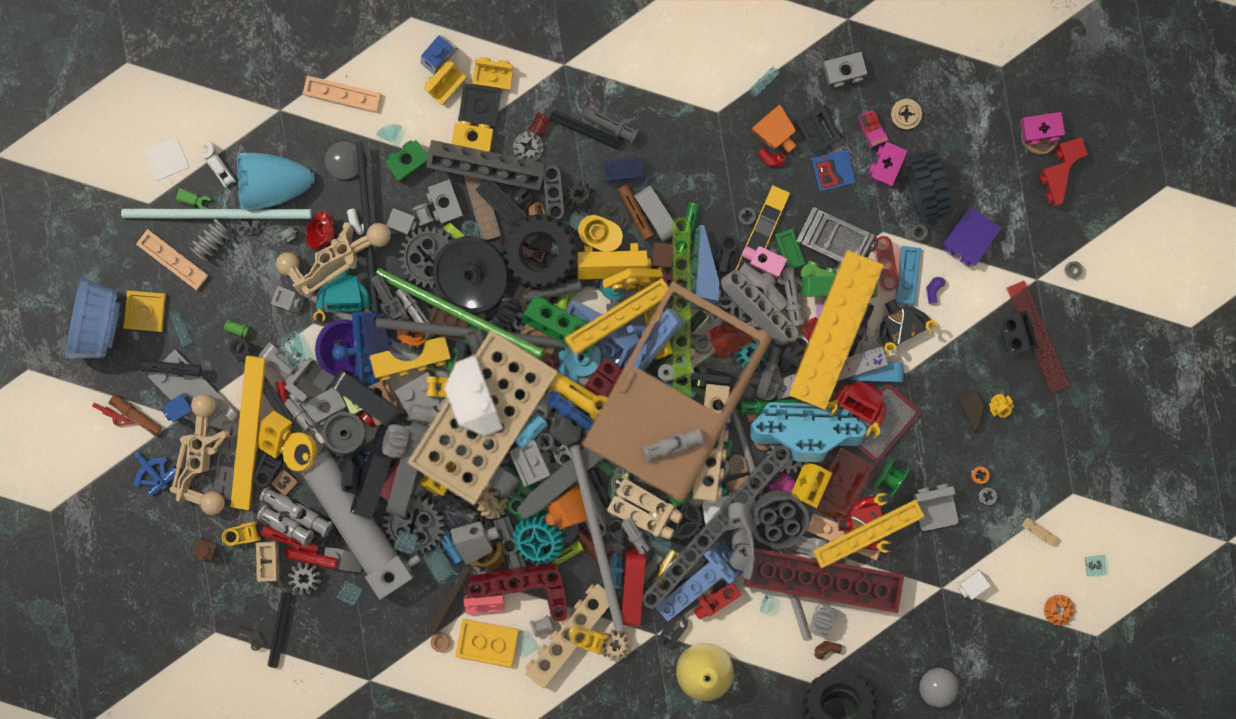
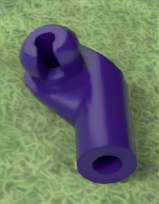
(934, 285)

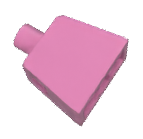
(773, 262)

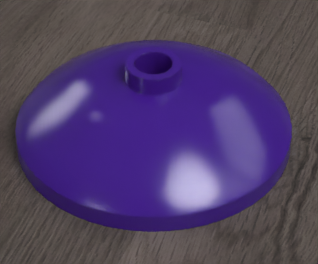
(335, 332)

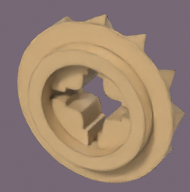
(912, 107)

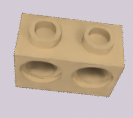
(267, 561)

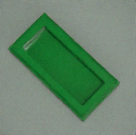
(790, 248)

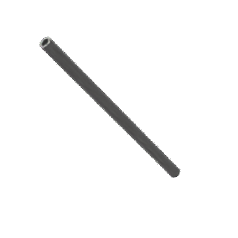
(457, 331)

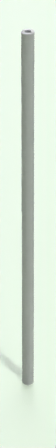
(751, 466)

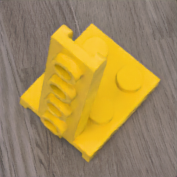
(641, 279)

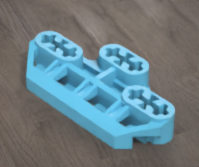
(804, 433)

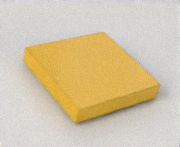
(144, 311)

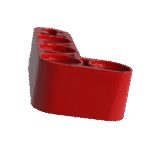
(633, 587)

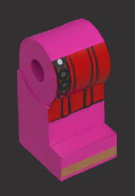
(872, 129)

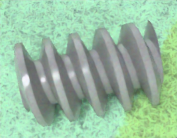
(210, 240)

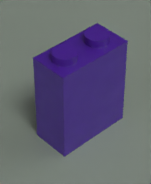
(970, 237)

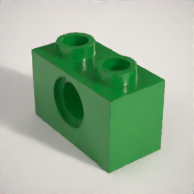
(402, 171)

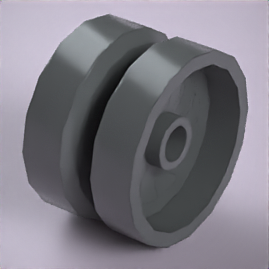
(335, 428)

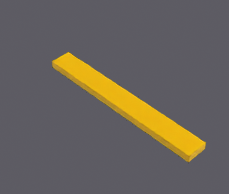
(248, 432)

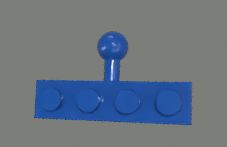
(362, 362)

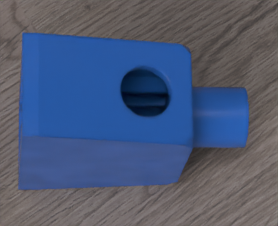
(437, 53)

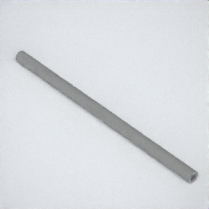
(597, 538)

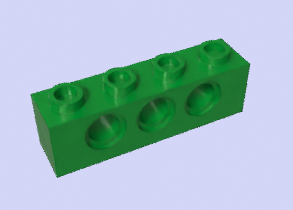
(550, 326)

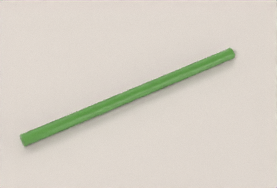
(458, 312)

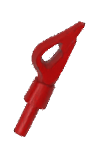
(110, 413)

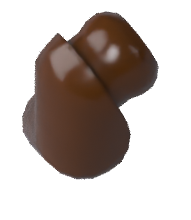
(826, 647)

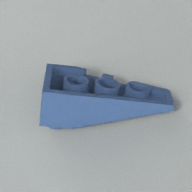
(703, 273)
(617, 345)

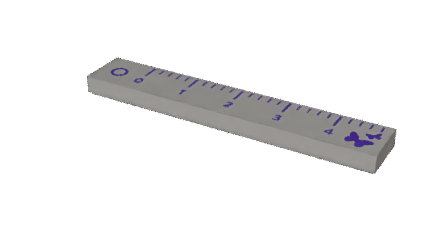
(852, 366)

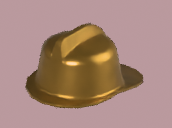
(492, 559)

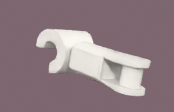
(216, 163)

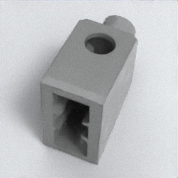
(474, 541)

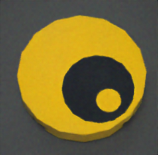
(299, 451)

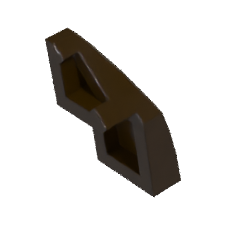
(973, 409)

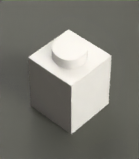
(973, 585)

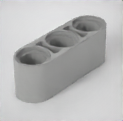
(655, 212)

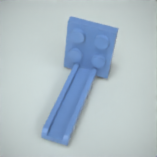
(718, 567)

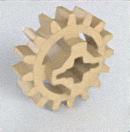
(491, 502)

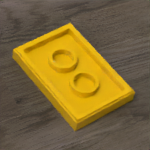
(487, 643)

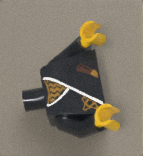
(902, 325)

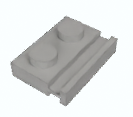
(530, 463)

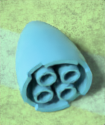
(270, 180)

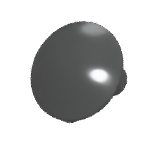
(342, 160)

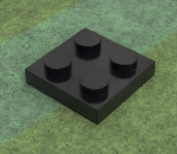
(480, 104)

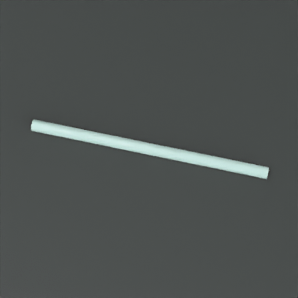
(218, 213)

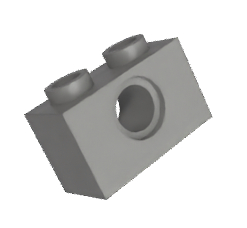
(854, 62)
(453, 210)
(313, 406)

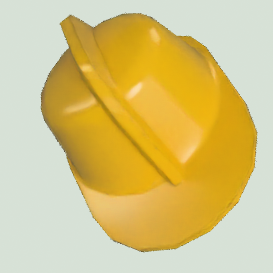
(600, 233)

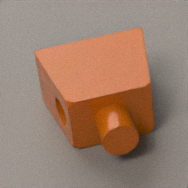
(776, 130)
(567, 509)

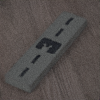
(226, 461)

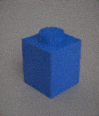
(177, 408)

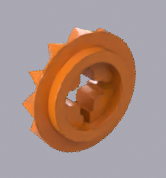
(419, 338)
(1050, 607)

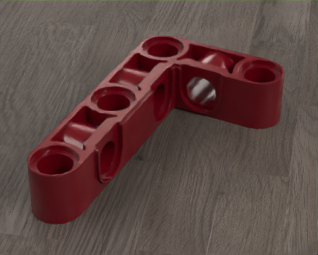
(529, 578)

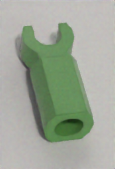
(191, 198)

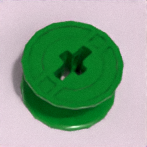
(891, 477)

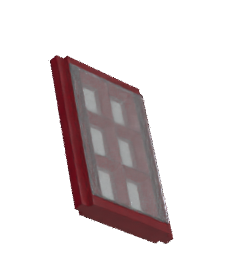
(898, 418)

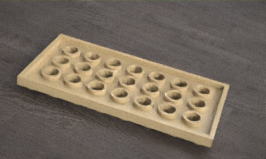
(502, 441)

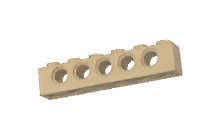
(710, 494)
(543, 676)

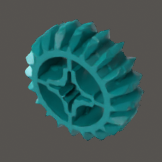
(533, 544)

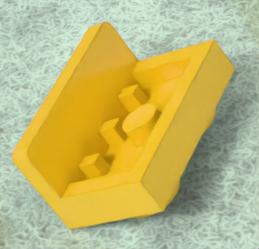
(493, 73)
(444, 82)

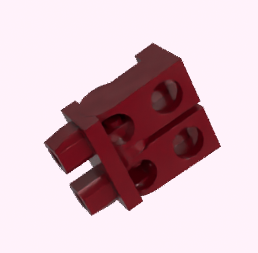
(603, 378)

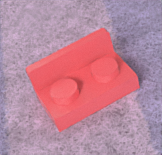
(489, 604)

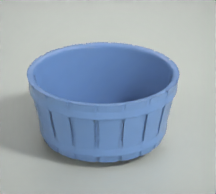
(92, 321)

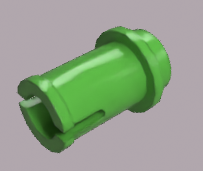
(237, 329)

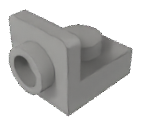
(288, 300)

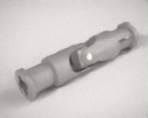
(285, 505)

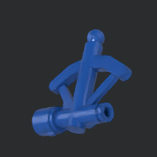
(160, 481)

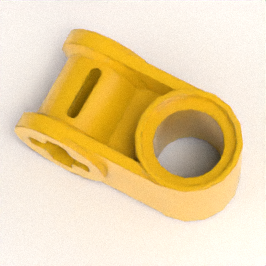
(242, 534)
(591, 639)

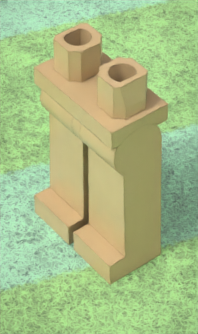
(659, 515)

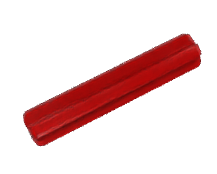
(311, 558)

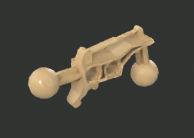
(340, 257)
(210, 502)

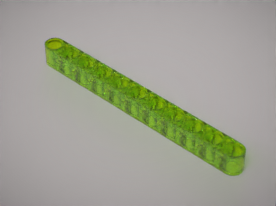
(685, 332)

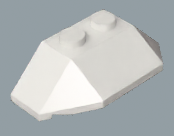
(471, 398)

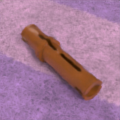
(645, 232)
(138, 417)

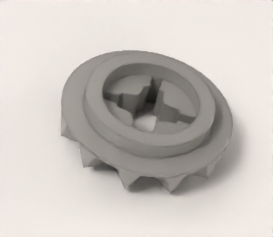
(526, 137)

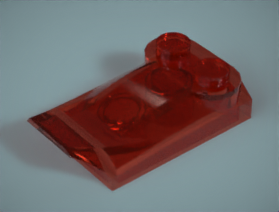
(845, 483)

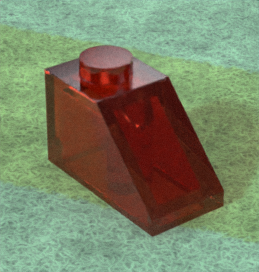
(727, 339)

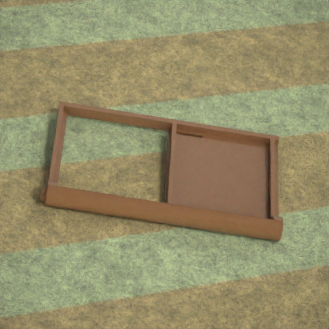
(647, 410)

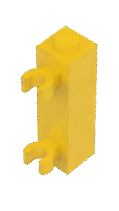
(607, 264)

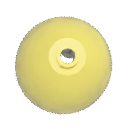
(701, 661)

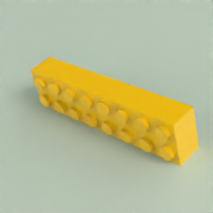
(835, 329)

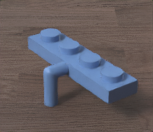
(658, 337)

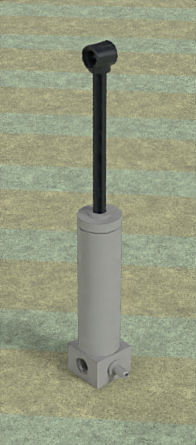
(361, 534)

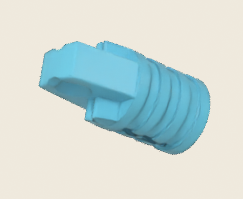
(530, 430)

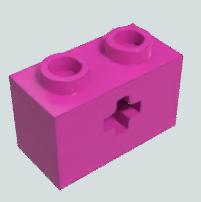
(1031, 125)
(895, 156)

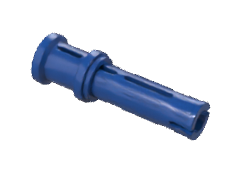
(567, 408)

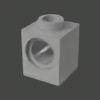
(401, 222)

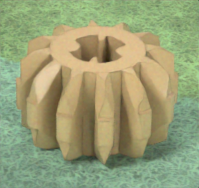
(620, 641)

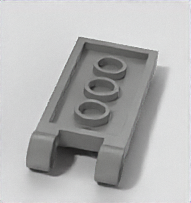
(173, 386)

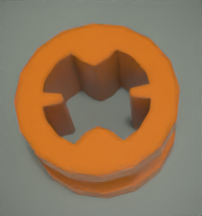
(978, 480)

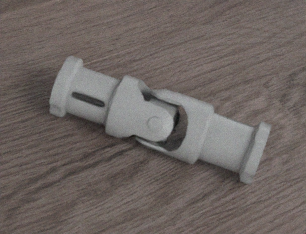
(670, 444)
(285, 525)

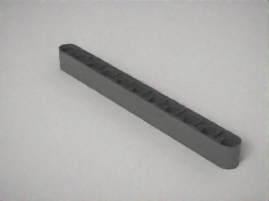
(706, 529)

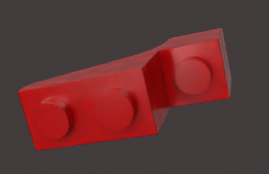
(1056, 176)

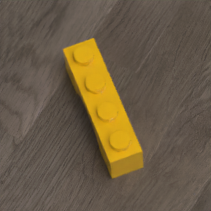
(385, 364)

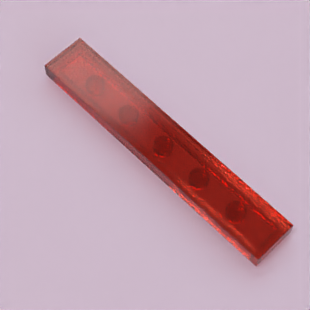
(1045, 352)

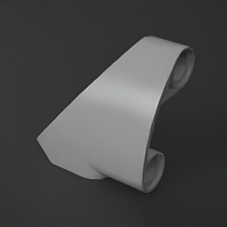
(742, 539)

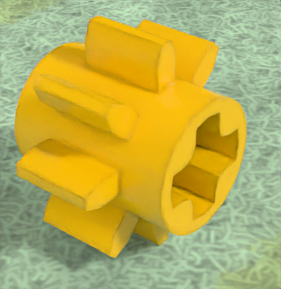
(1001, 405)

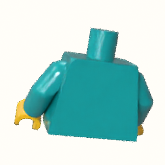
(342, 295)

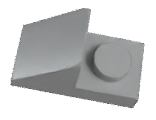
(346, 559)

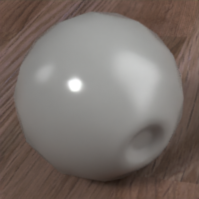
(939, 687)

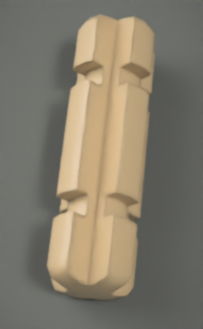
(1039, 531)

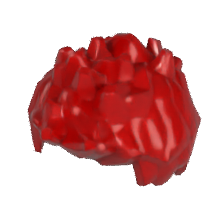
(320, 231)

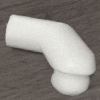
(354, 222)

